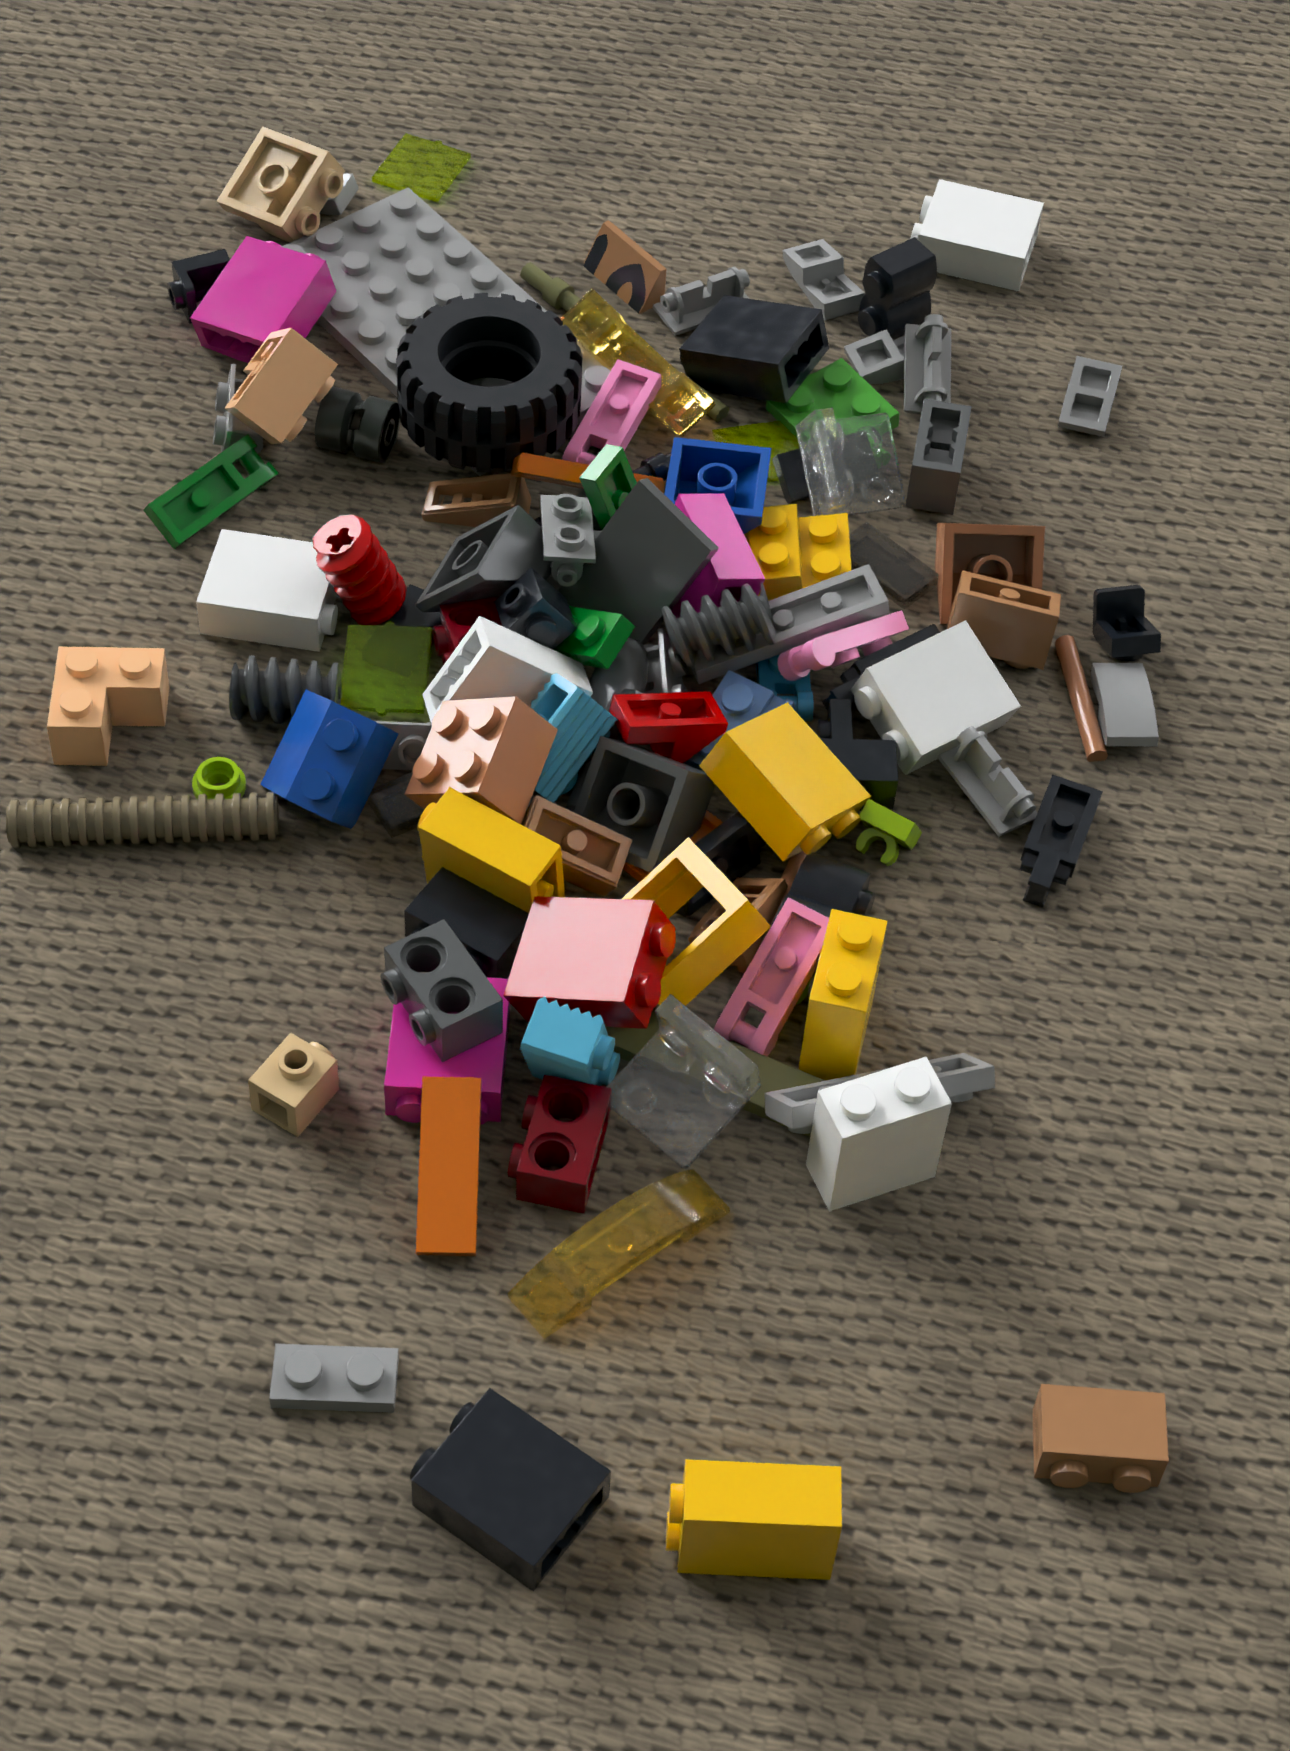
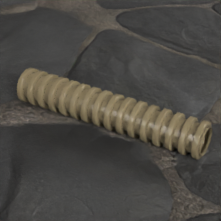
(142, 819)

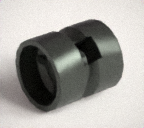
(351, 423)

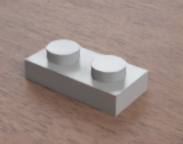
(334, 1378)

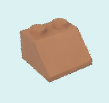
(989, 550)

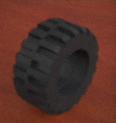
(488, 340)

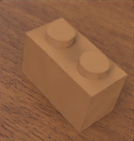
(1007, 618)
(1100, 1437)

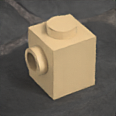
(294, 1084)

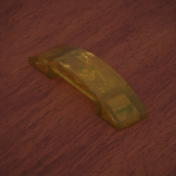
(609, 338)
(614, 1245)

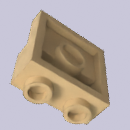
(283, 185)

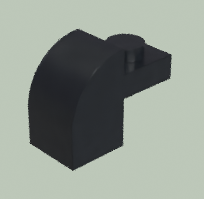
(869, 761)

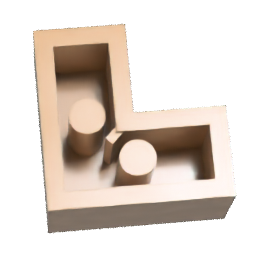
(281, 385)
(103, 690)

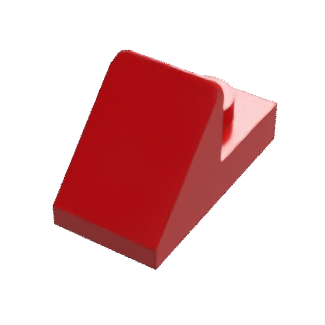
(670, 722)

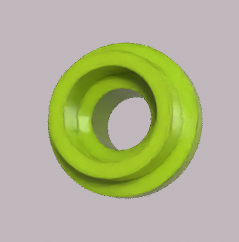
(218, 771)

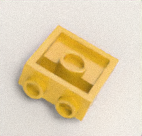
(799, 549)

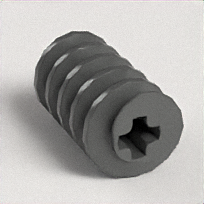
(720, 624)
(278, 690)

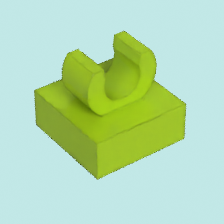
(886, 826)

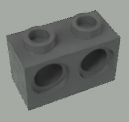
(938, 456)
(450, 985)

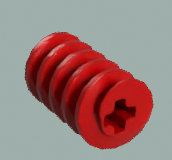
(359, 569)

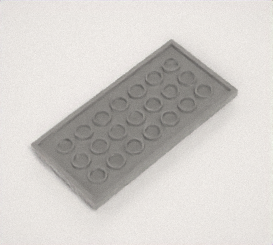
(395, 266)

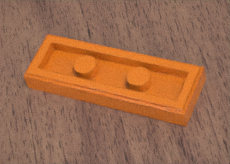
(560, 471)
(449, 1166)

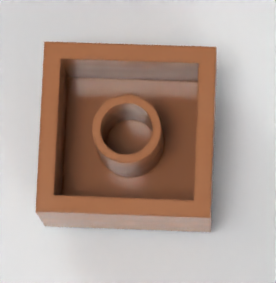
(484, 751)

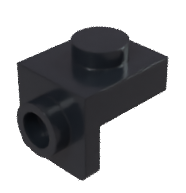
(194, 279)
(1121, 623)

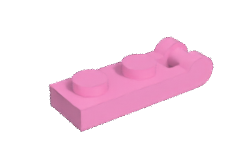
(614, 411)
(841, 646)
(775, 977)

